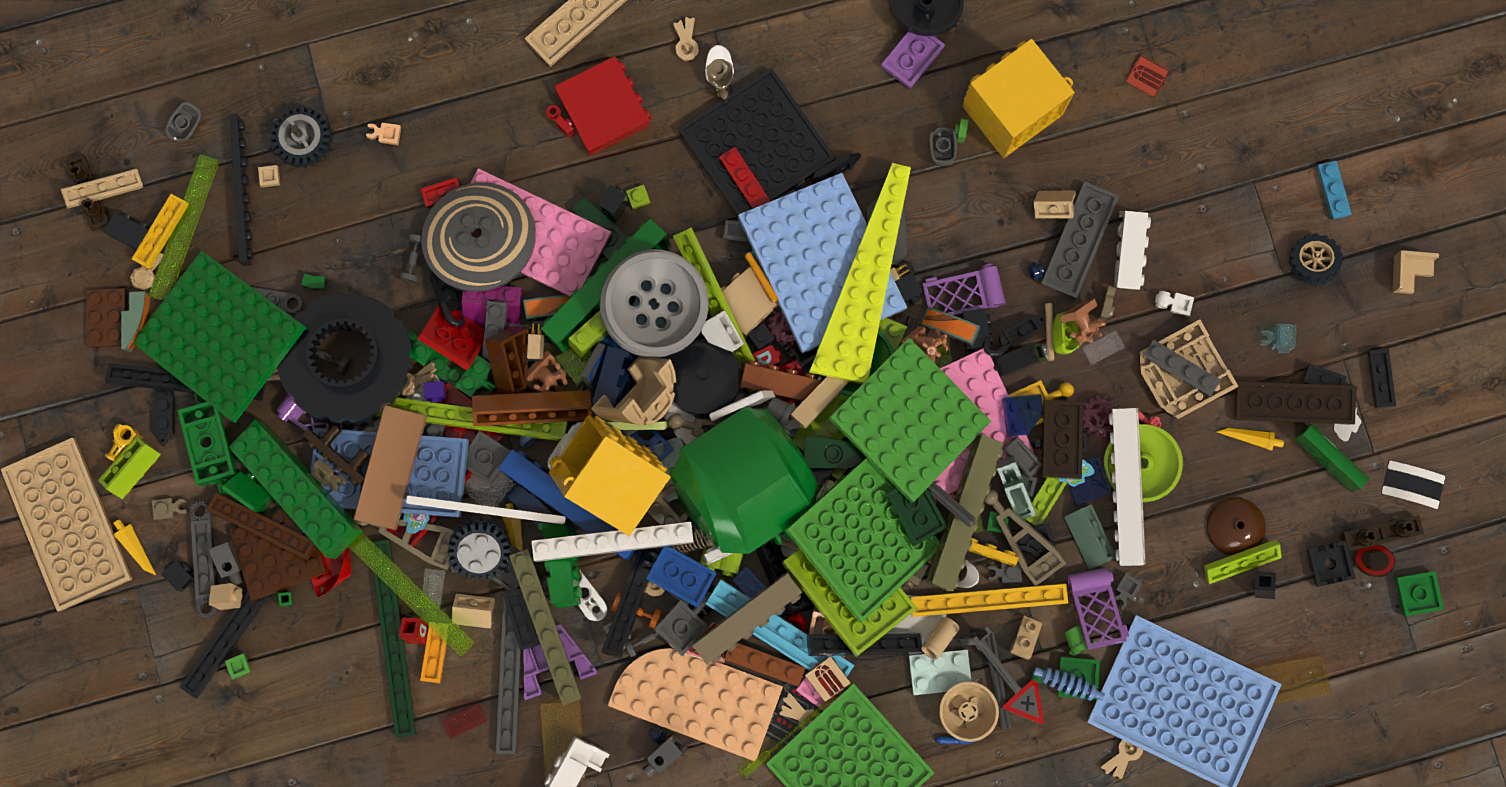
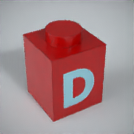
(768, 356)
(413, 631)

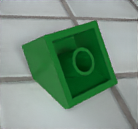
(248, 492)

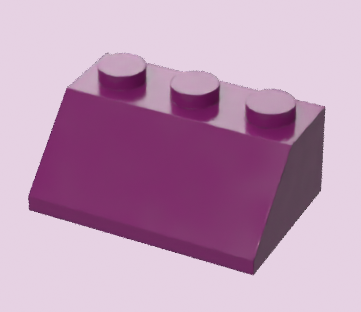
(475, 303)

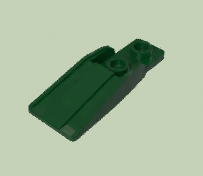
(588, 211)
(831, 453)

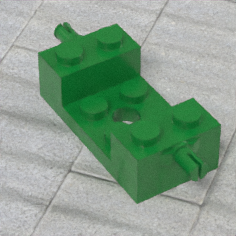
(466, 381)
(215, 462)

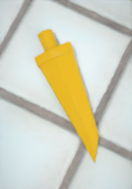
(1258, 438)
(514, 529)
(131, 543)

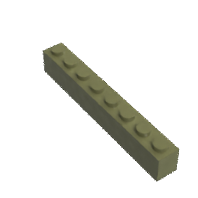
(971, 495)
(546, 627)

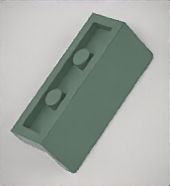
(1090, 537)

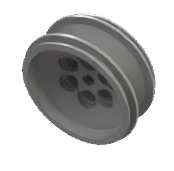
(686, 291)

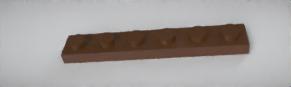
(261, 526)

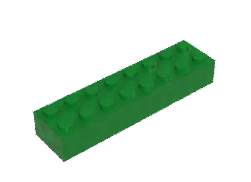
(586, 301)
(295, 489)

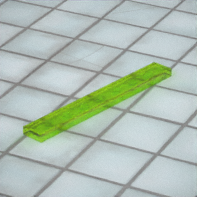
(183, 232)

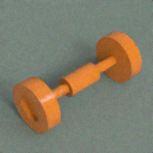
(654, 618)

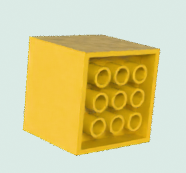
(1017, 97)
(609, 474)

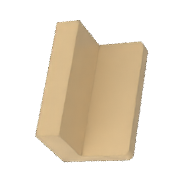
(1054, 204)
(473, 610)

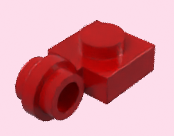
(564, 125)

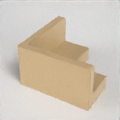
(1411, 264)

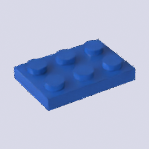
(681, 576)

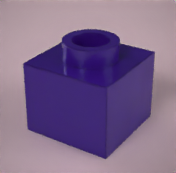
(435, 391)

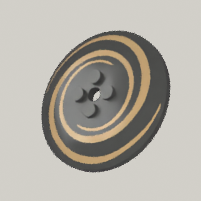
(492, 257)

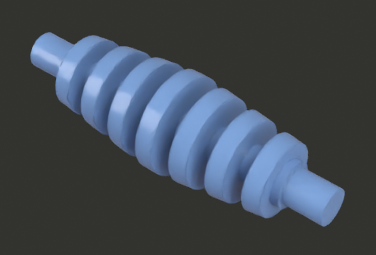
(1068, 683)

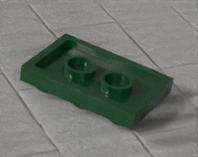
(918, 518)

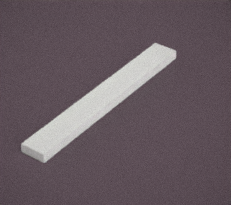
(485, 509)

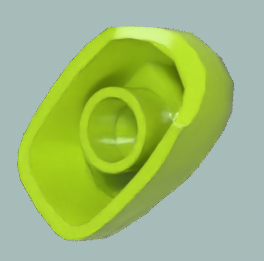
(1062, 341)

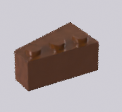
(507, 359)

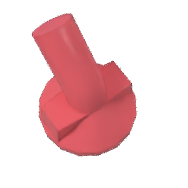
(1154, 420)

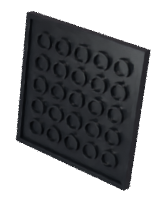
(766, 132)

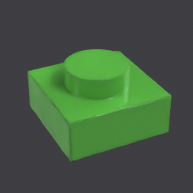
(961, 130)
(238, 666)

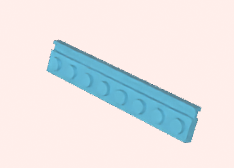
(776, 633)

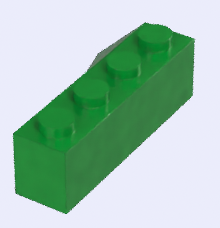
(564, 573)

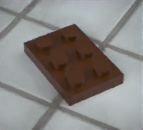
(104, 317)

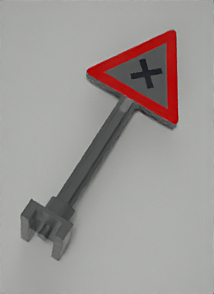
(1025, 700)

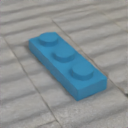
(1333, 190)

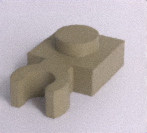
(1107, 309)
(166, 508)

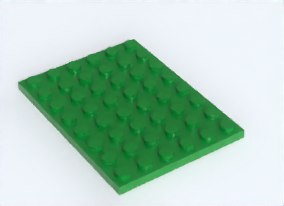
(218, 336)

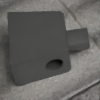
(221, 556)
(669, 751)

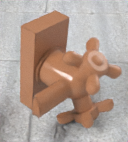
(1085, 326)
(926, 343)
(542, 372)

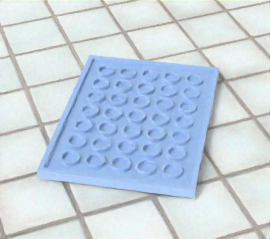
(807, 252)
(1184, 703)

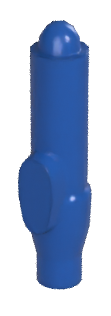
(950, 740)

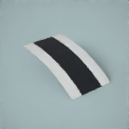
(1413, 484)

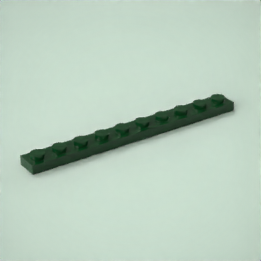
(394, 653)

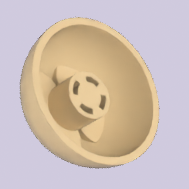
(980, 714)

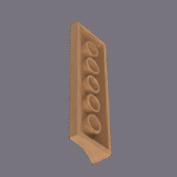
(390, 467)

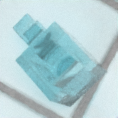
(1282, 337)

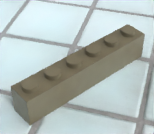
(747, 618)

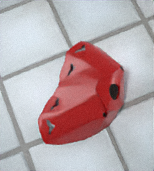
(338, 571)

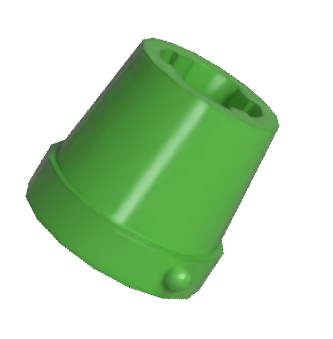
(1076, 640)

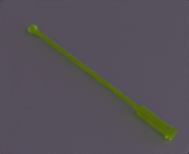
(766, 754)

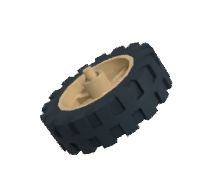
(1312, 275)

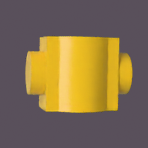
(119, 440)

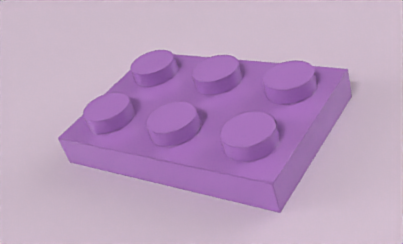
(912, 57)

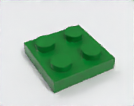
(1419, 593)

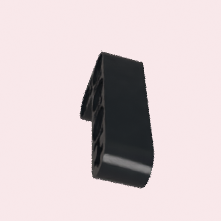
(774, 555)

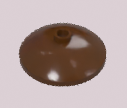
(1223, 526)

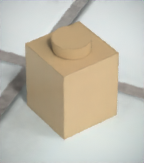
(225, 596)

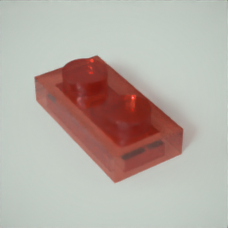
(464, 721)

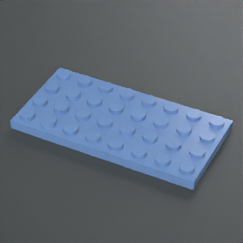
(435, 475)

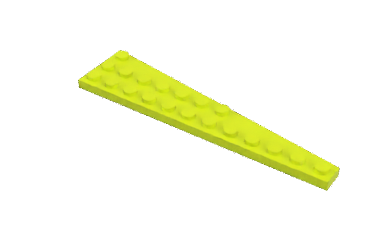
(854, 325)

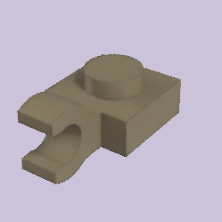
(325, 476)

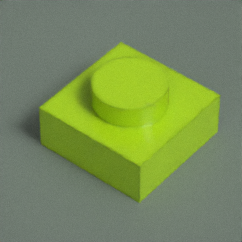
(638, 197)

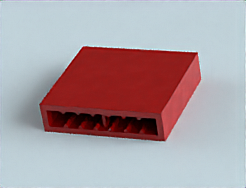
(603, 105)

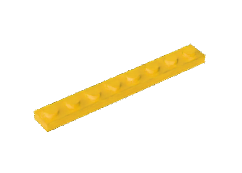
(990, 600)

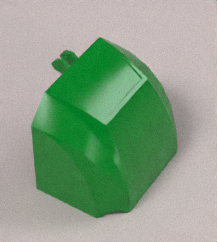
(744, 481)

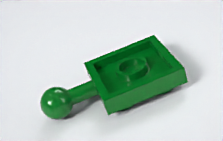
(1084, 668)

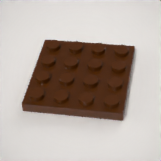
(269, 567)

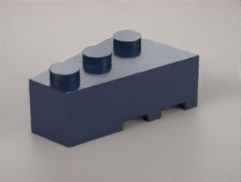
(614, 376)

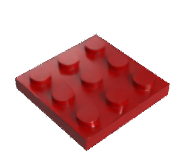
(456, 343)

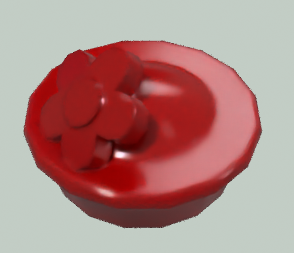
(798, 621)

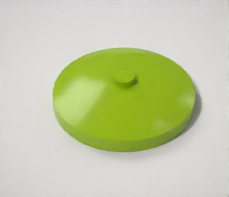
(1159, 462)

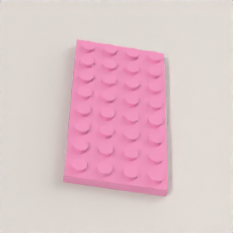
(564, 245)

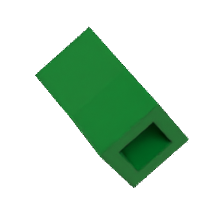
(314, 282)
(280, 600)

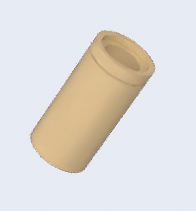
(940, 638)

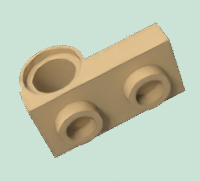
(1026, 638)

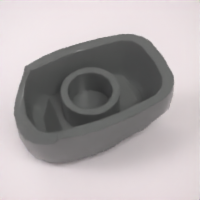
(182, 122)
(943, 146)

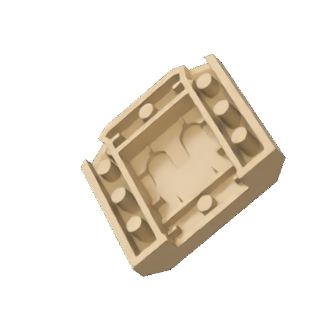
(1173, 393)

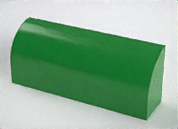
(1332, 458)

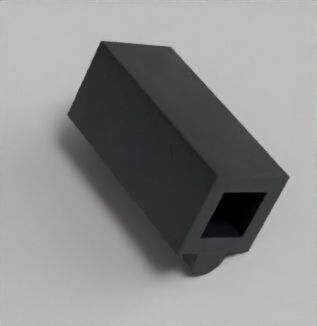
(1019, 359)

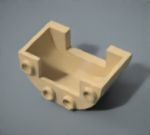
(748, 300)
(647, 399)

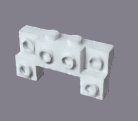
(573, 763)

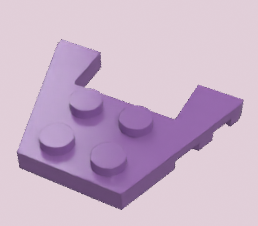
(536, 663)

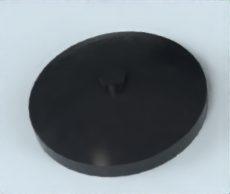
(926, 16)
(705, 378)

